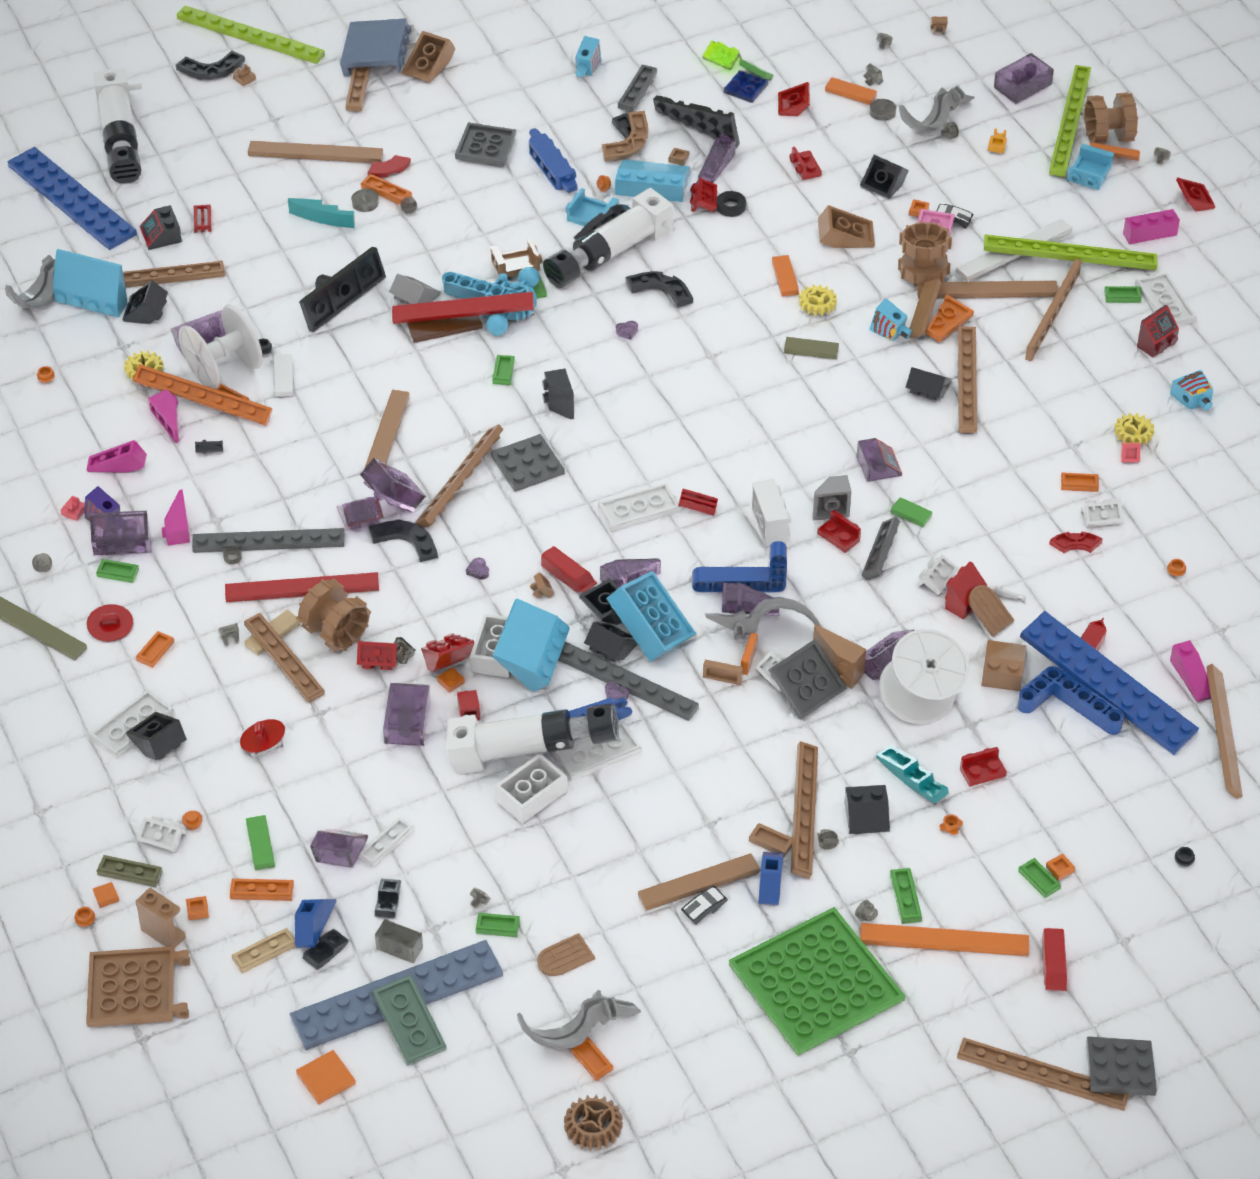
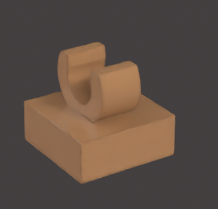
(939, 22)
(244, 76)
(541, 586)

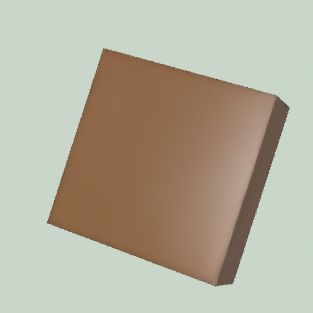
(678, 156)

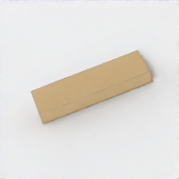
(281, 624)
(264, 950)

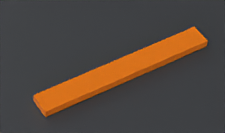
(203, 395)
(945, 939)

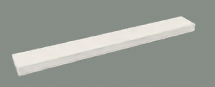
(993, 259)

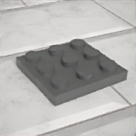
(485, 144)
(527, 462)
(807, 679)
(1121, 1066)

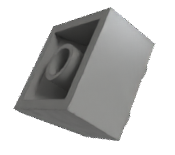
(412, 290)
(832, 495)

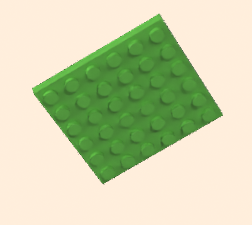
(816, 981)

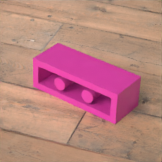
(1151, 226)

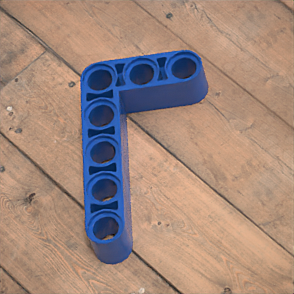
(764, 579)
(1074, 694)

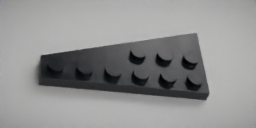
(699, 117)

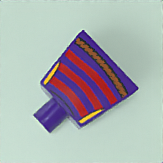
(98, 502)

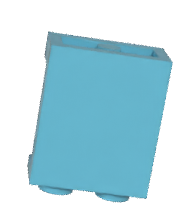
(1091, 167)
(584, 209)

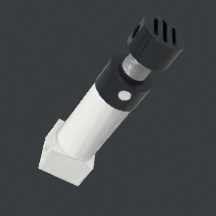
(118, 123)
(649, 216)
(474, 742)

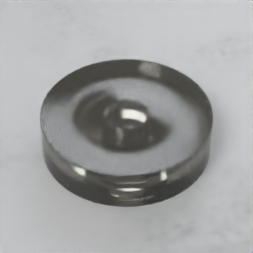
(883, 109)
(365, 200)

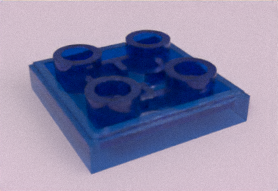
(745, 86)

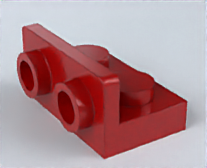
(805, 164)
(703, 195)
(840, 532)
(377, 654)
(982, 766)

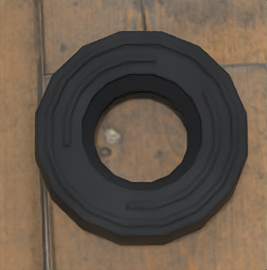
(731, 211)

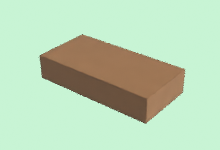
(722, 672)
(771, 839)

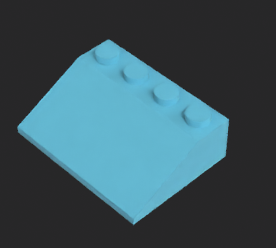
(637, 176)
(89, 283)
(651, 616)
(531, 644)

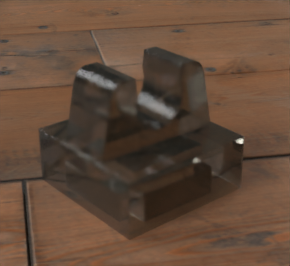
(873, 75)
(227, 632)
(404, 650)

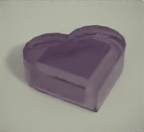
(627, 329)
(478, 568)
(615, 691)

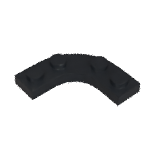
(211, 70)
(601, 219)
(655, 279)
(405, 531)

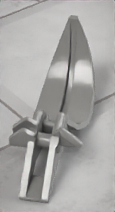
(940, 111)
(40, 291)
(746, 625)
(577, 1030)

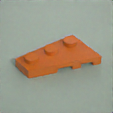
(948, 318)

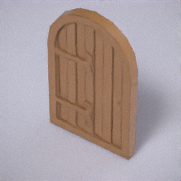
(989, 609)
(564, 956)

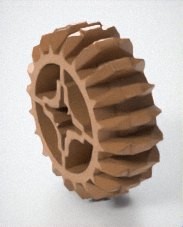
(590, 1130)

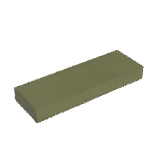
(811, 347)
(129, 871)

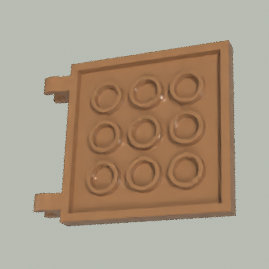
(134, 986)

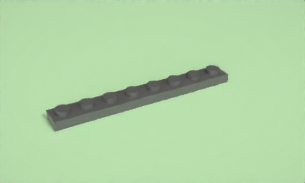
(269, 540)
(637, 685)

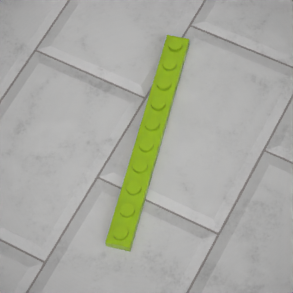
(250, 34)
(1070, 121)
(1070, 252)

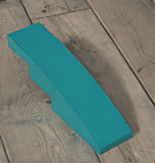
(324, 214)
(910, 773)

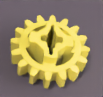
(817, 300)
(146, 359)
(1134, 429)

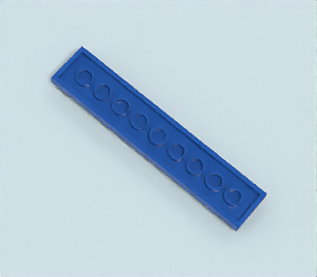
(72, 198)
(1110, 682)

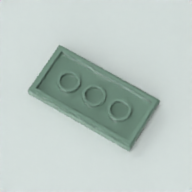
(409, 1020)

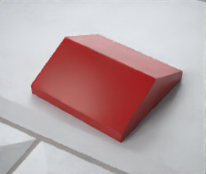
(794, 100)
(1196, 194)

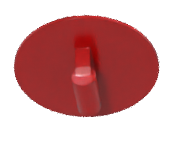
(109, 622)
(262, 735)

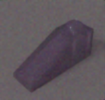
(718, 158)
(626, 570)
(742, 597)

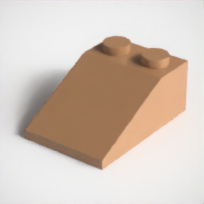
(428, 57)
(844, 229)
(843, 654)
(1003, 665)

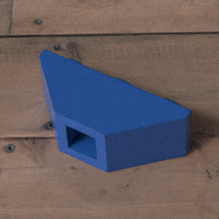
(770, 878)
(311, 920)

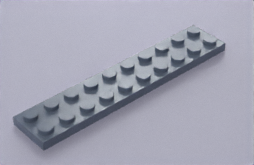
(358, 1009)

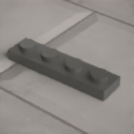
(637, 88)
(880, 548)

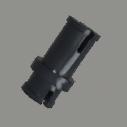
(208, 446)

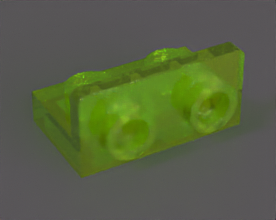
(721, 55)

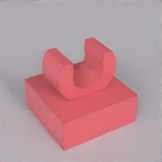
(1130, 452)
(73, 508)

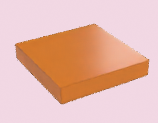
(325, 1076)

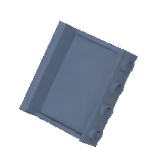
(375, 44)

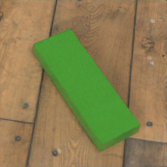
(260, 842)
(905, 895)

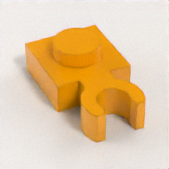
(997, 142)

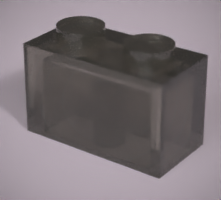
(398, 941)

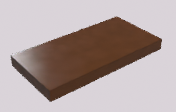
(439, 328)

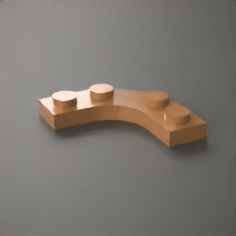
(632, 144)

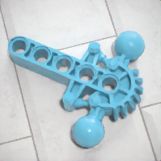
(469, 287)

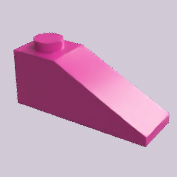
(164, 408)
(120, 459)
(176, 522)
(1191, 669)

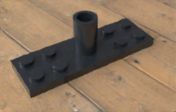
(341, 289)

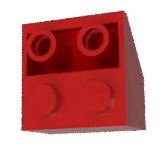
(959, 589)

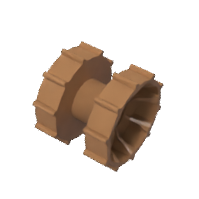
(1101, 119)
(925, 252)
(333, 614)

